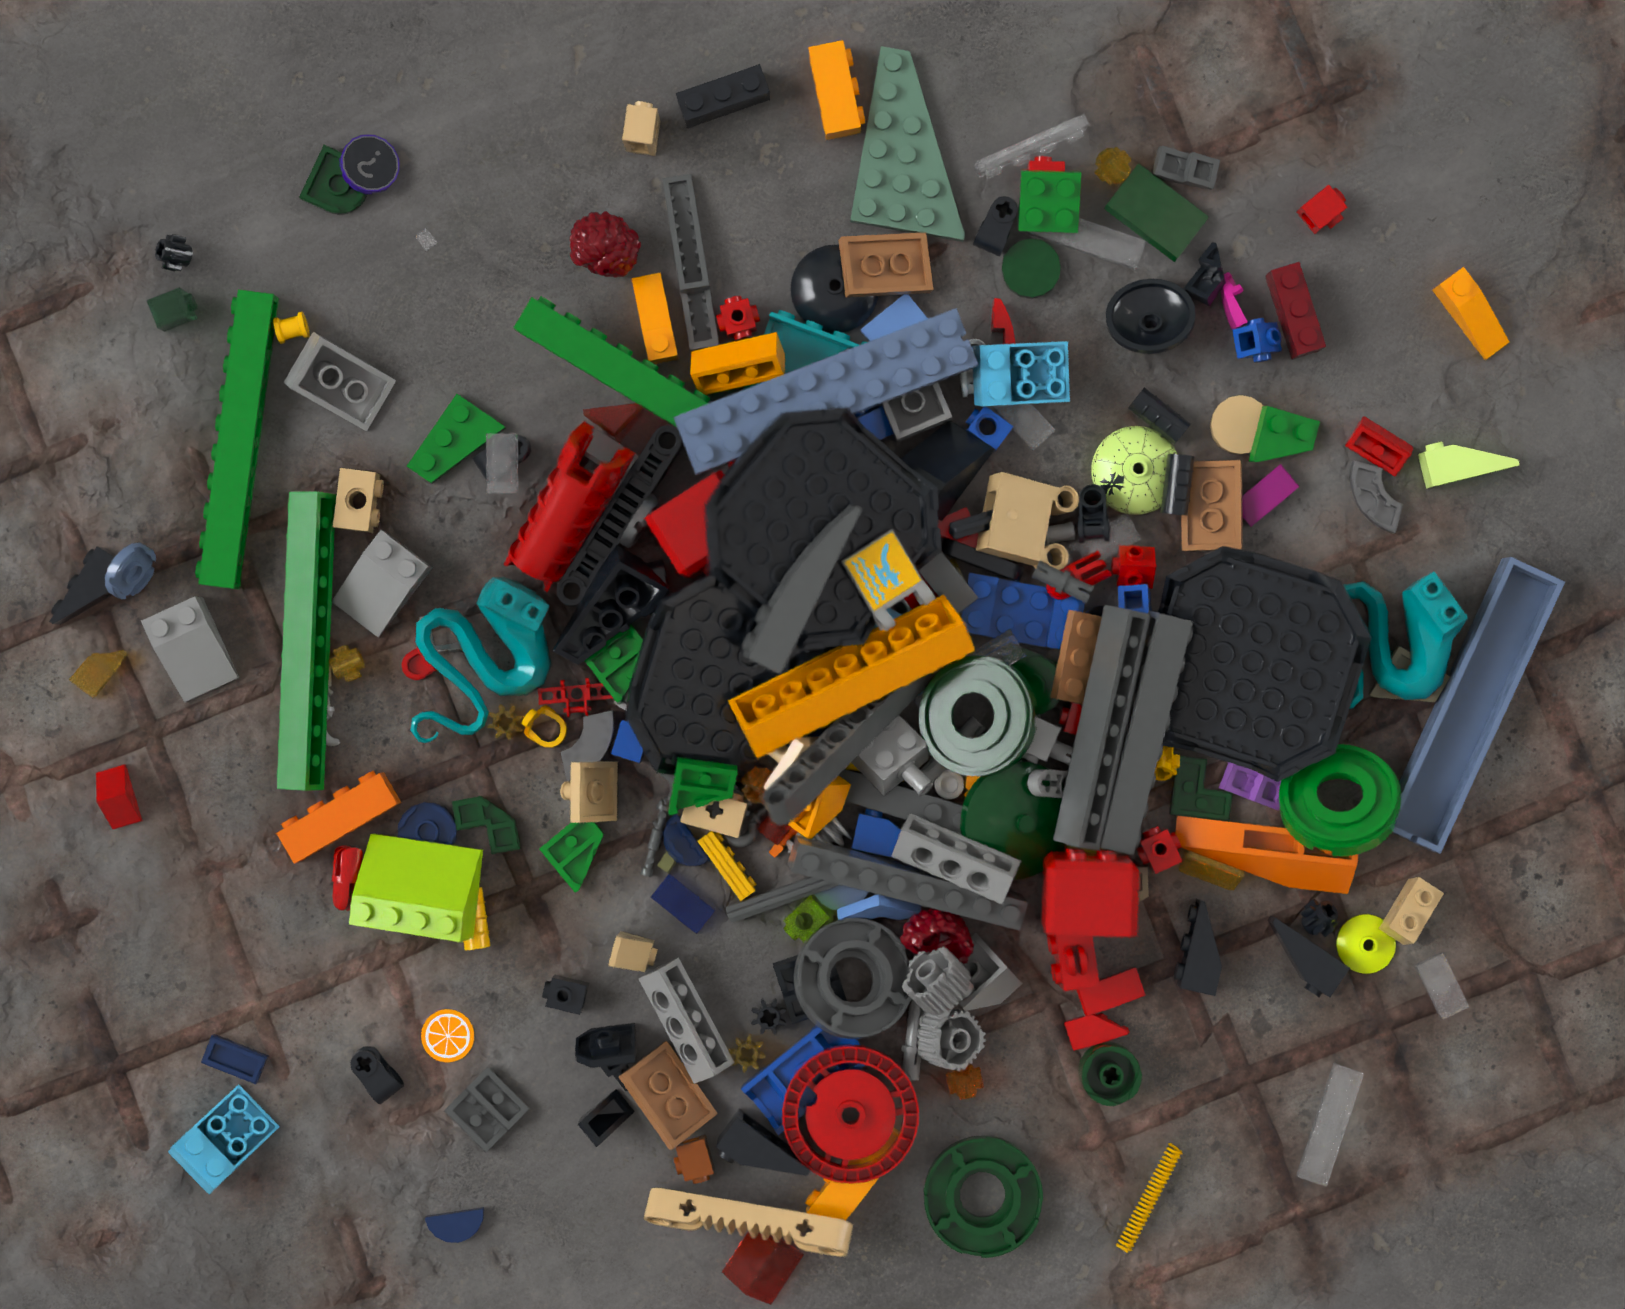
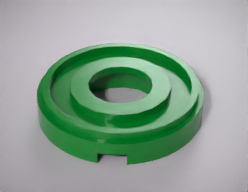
(1346, 831)

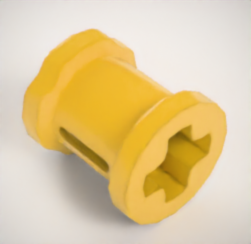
(291, 327)

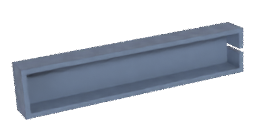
(850, 379)
(1474, 701)

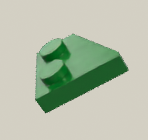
(1282, 434)

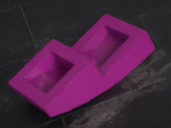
(1267, 494)

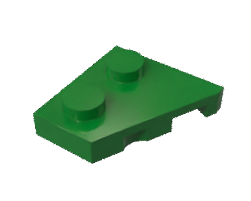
(616, 662)
(700, 783)
(573, 851)

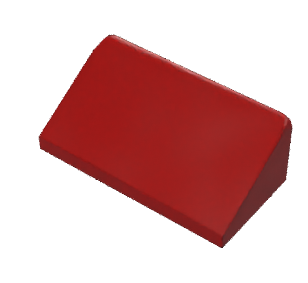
(1379, 446)

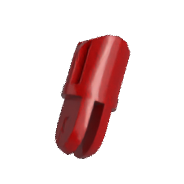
(1085, 569)
(345, 873)

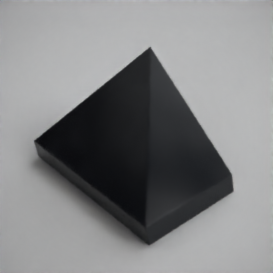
(605, 1117)

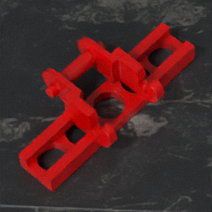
(586, 689)

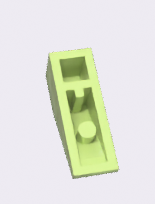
(1456, 463)

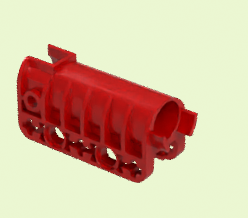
(566, 509)

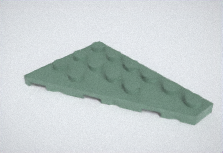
(901, 166)

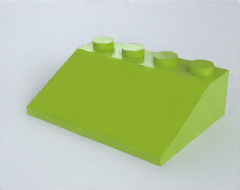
(417, 888)

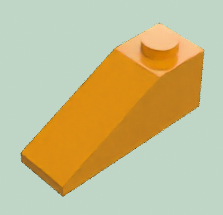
(1472, 312)
(655, 318)

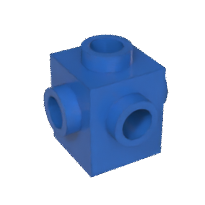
(1257, 340)

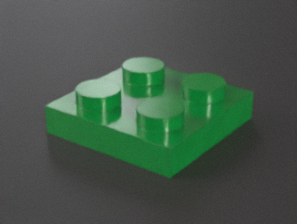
(1049, 201)

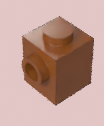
(694, 1160)

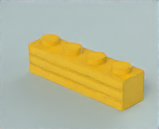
(725, 863)

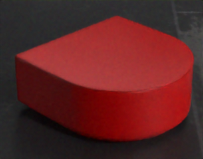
(416, 666)

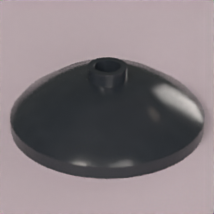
(819, 303)
(1148, 305)

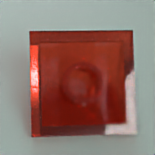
(762, 1266)

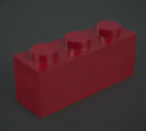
(1295, 310)

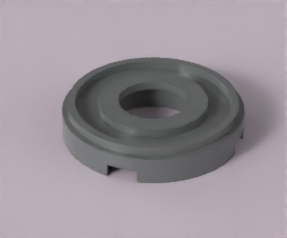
(888, 966)

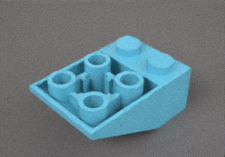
(1021, 373)
(223, 1139)

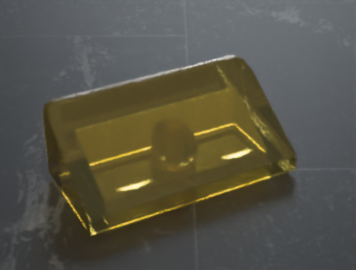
(1210, 870)

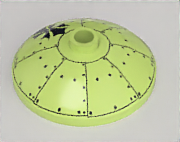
(1114, 469)

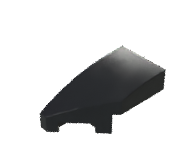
(1209, 278)

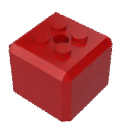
(681, 527)
(1090, 893)

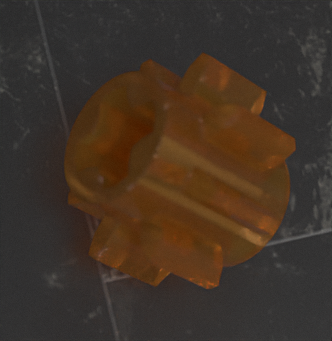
(754, 784)
(965, 1082)

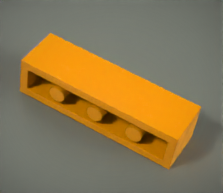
(841, 1199)

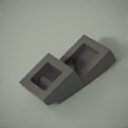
(1185, 168)

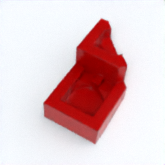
(1093, 1030)

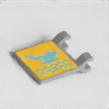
(885, 577)

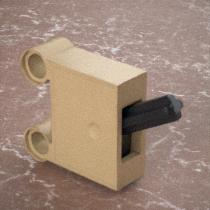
(1018, 520)

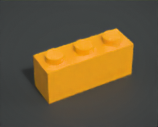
(836, 89)
(737, 363)

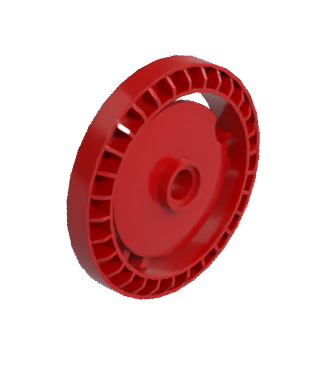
(851, 1138)

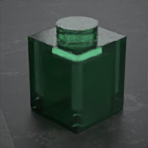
(172, 309)

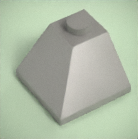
(990, 977)

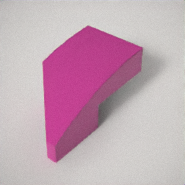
(1231, 307)

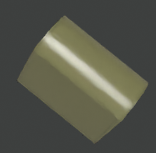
(667, 863)

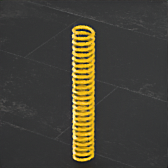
(1177, 1152)

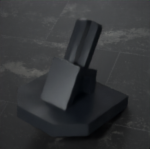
(608, 1048)

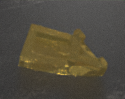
(97, 671)

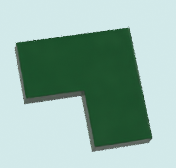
(1192, 799)

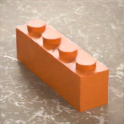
(338, 817)

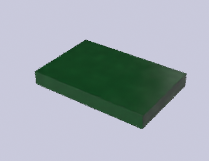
(1156, 212)

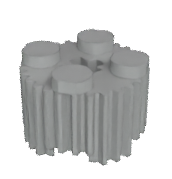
(937, 981)
(950, 1040)

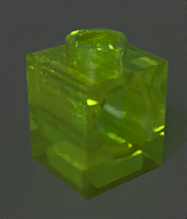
(809, 906)

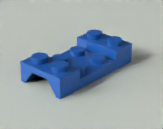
(1017, 606)
(769, 1085)

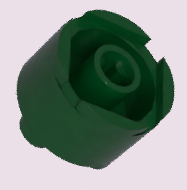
(1115, 1089)

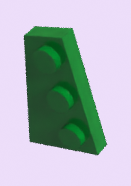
(452, 439)

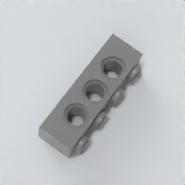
(955, 858)
(686, 1021)

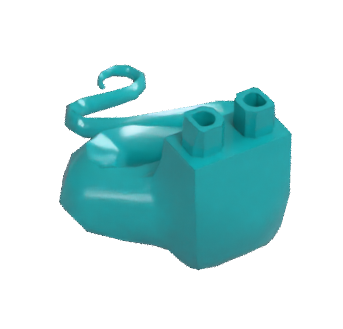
(517, 619)
(1431, 625)

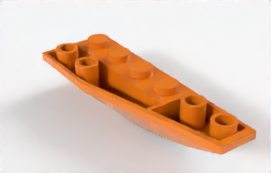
(1267, 853)

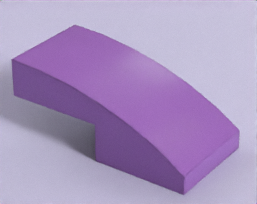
(1251, 785)

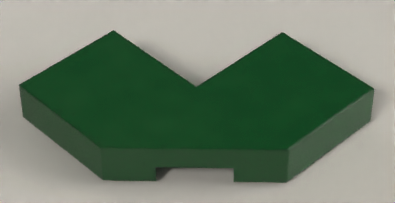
(500, 826)

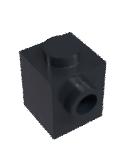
(565, 994)

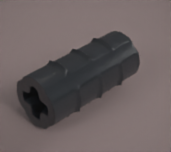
(1159, 416)
(1177, 484)

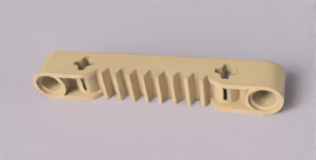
(828, 1234)

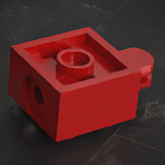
(1074, 961)

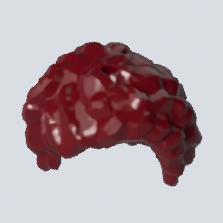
(604, 244)
(937, 929)

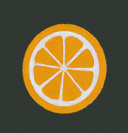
(447, 1035)

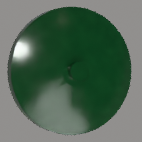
(1011, 819)

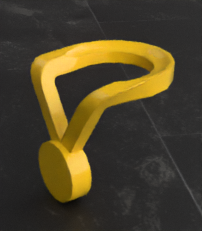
(532, 715)

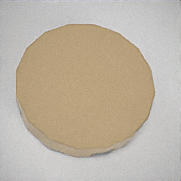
(1236, 423)

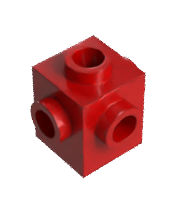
(738, 329)
(1134, 565)
(1167, 857)

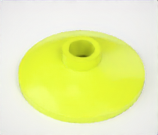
(1351, 940)

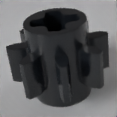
(173, 252)
(1319, 918)
(765, 1023)

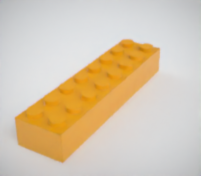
(851, 676)

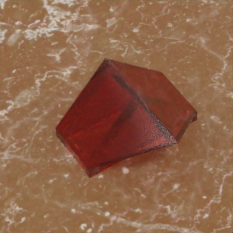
(615, 420)

